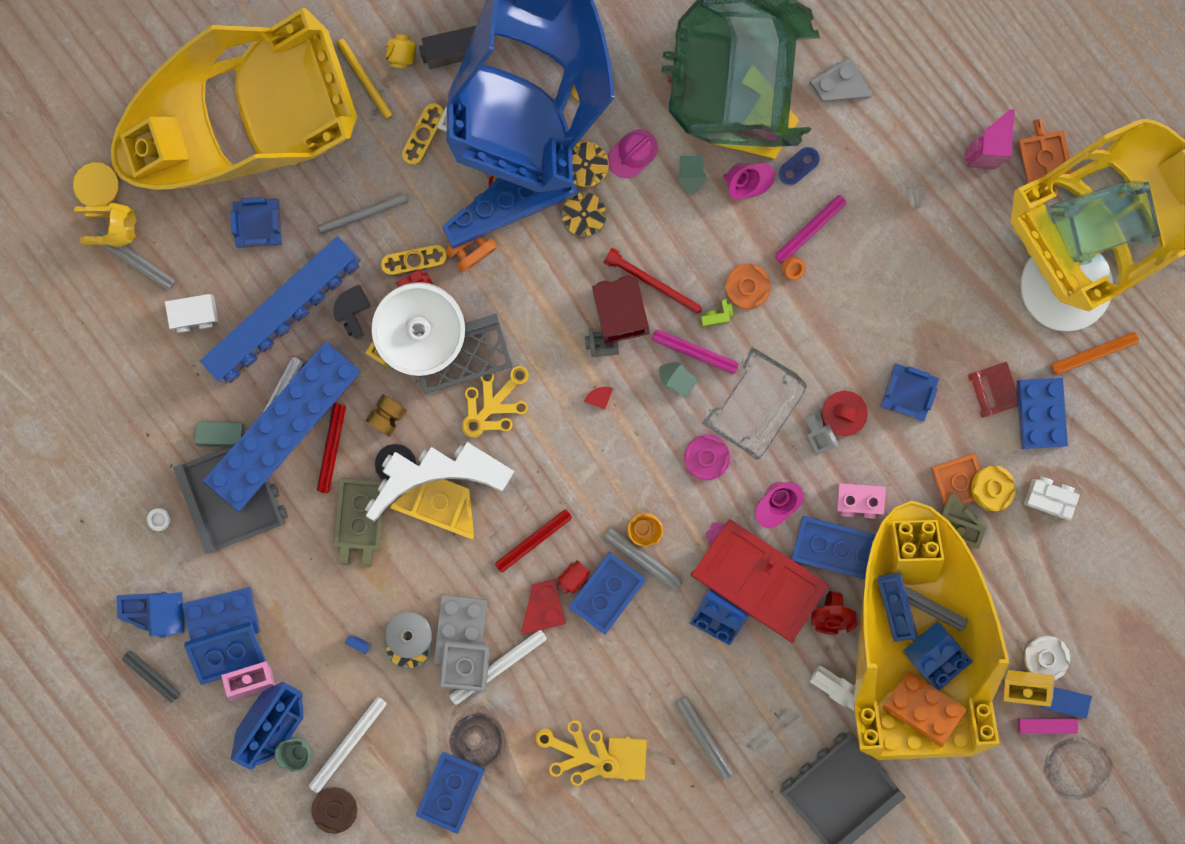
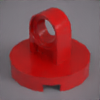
(845, 413)
(833, 615)

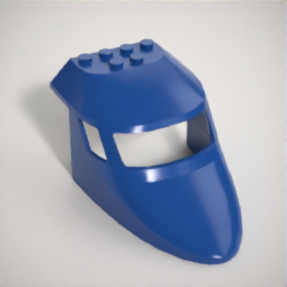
(513, 125)

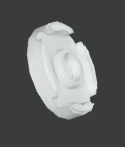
(1047, 656)

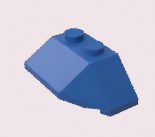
(267, 723)

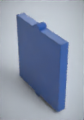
(165, 614)

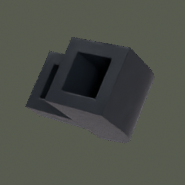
(347, 305)

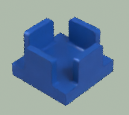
(256, 222)
(910, 392)

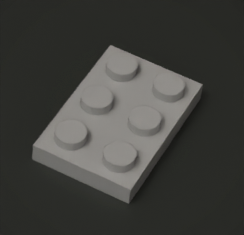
(460, 621)

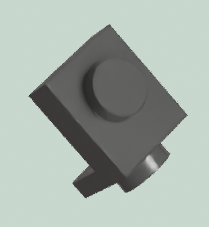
(596, 345)

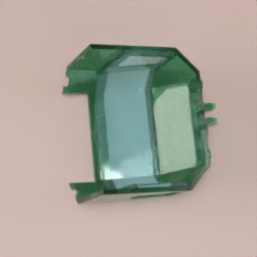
(737, 70)

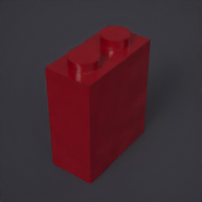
(620, 309)

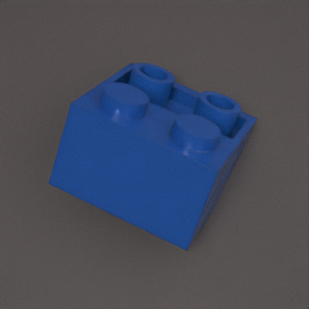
(718, 617)
(937, 656)

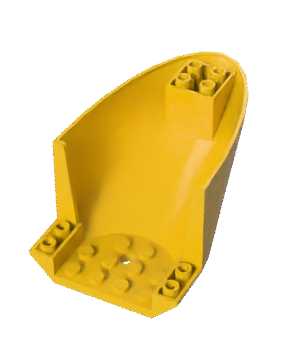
(942, 568)

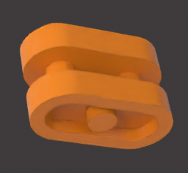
(468, 261)

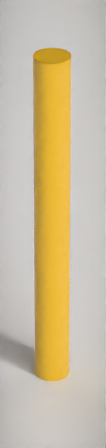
(365, 80)

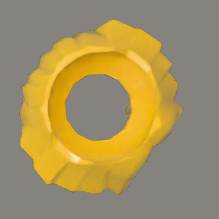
(121, 224)

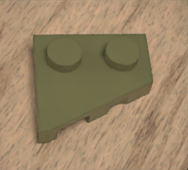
(964, 521)

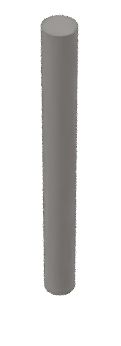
(363, 213)

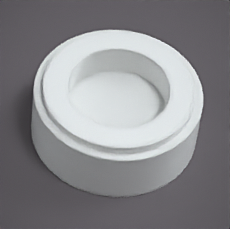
(159, 519)

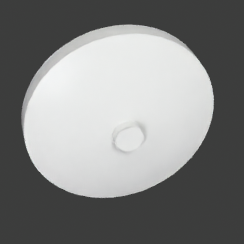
(1046, 307)
(418, 329)

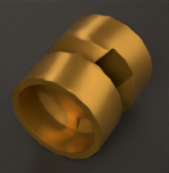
(386, 415)

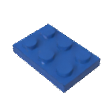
(1042, 413)
(607, 593)
(220, 613)
(224, 652)
(450, 792)

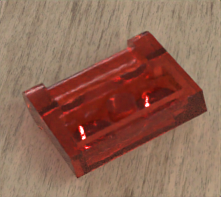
(1001, 387)

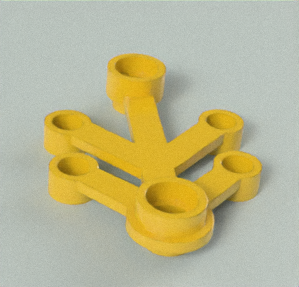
(492, 405)
(581, 754)

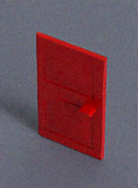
(760, 580)

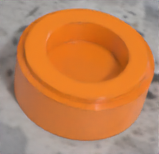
(793, 268)

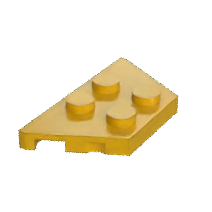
(441, 505)

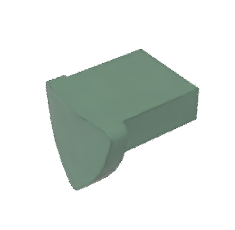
(691, 173)
(677, 378)

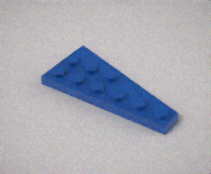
(499, 207)

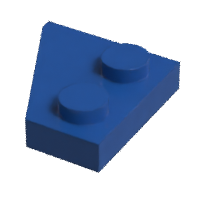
(134, 610)

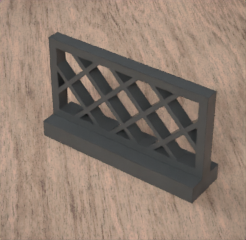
(472, 329)

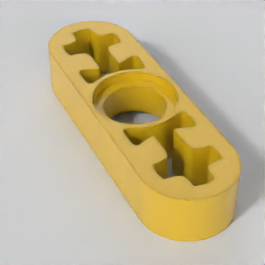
(410, 147)
(398, 269)

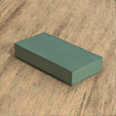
(218, 434)

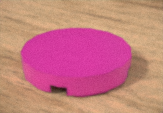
(707, 457)

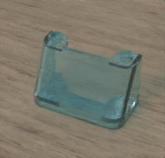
(1106, 219)

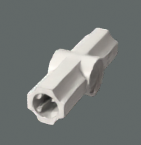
(836, 687)

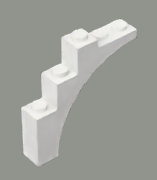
(405, 475)

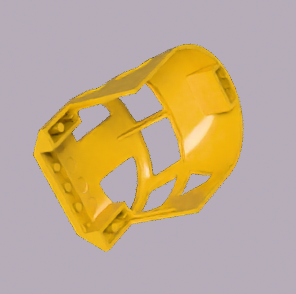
(1139, 153)

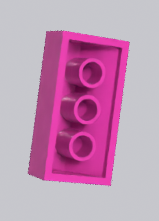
(993, 145)

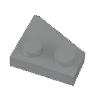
(841, 83)

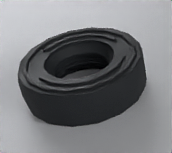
(390, 450)

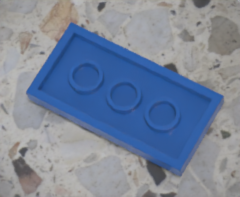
(833, 547)

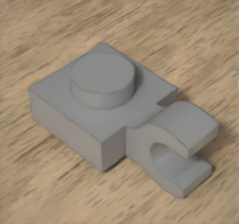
(821, 437)

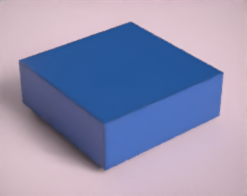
(358, 644)

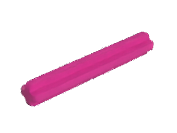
(810, 229)
(695, 351)

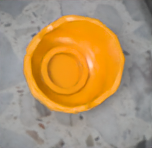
(645, 529)

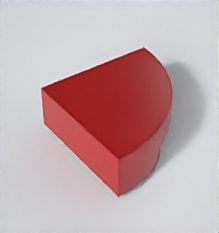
(599, 397)

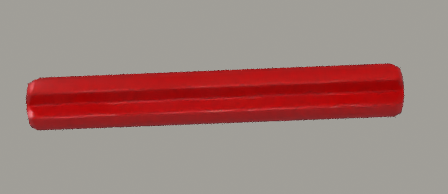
(331, 448)
(533, 540)

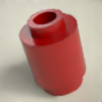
(573, 577)

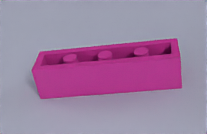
(1048, 725)

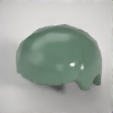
(293, 754)

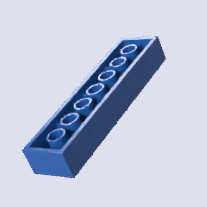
(280, 311)
(281, 427)

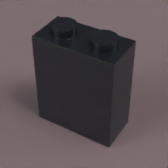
(445, 47)

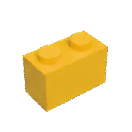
(1029, 688)

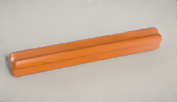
(1095, 353)

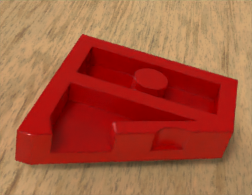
(543, 608)

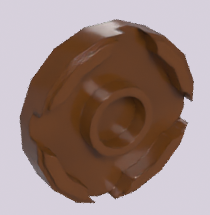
(334, 810)

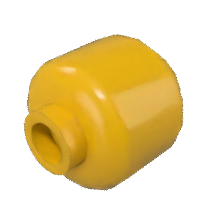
(400, 51)

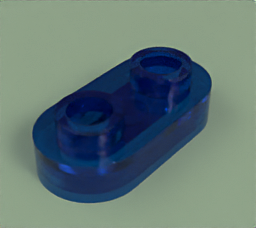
(798, 166)

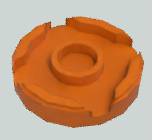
(747, 286)

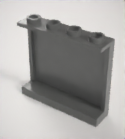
(216, 520)
(841, 792)

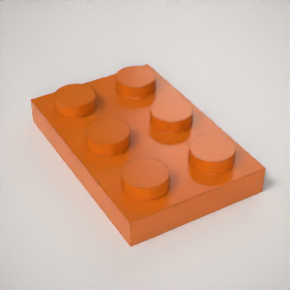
(925, 709)

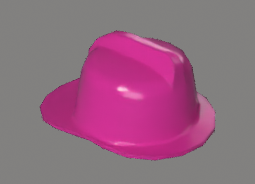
(632, 153)
(749, 180)
(778, 503)

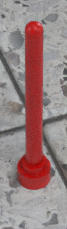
(615, 259)

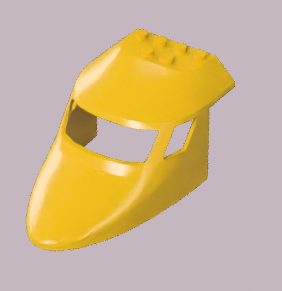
(285, 92)

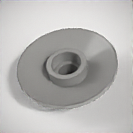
(420, 632)

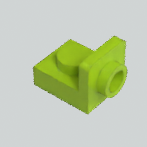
(715, 318)

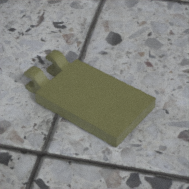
(352, 526)

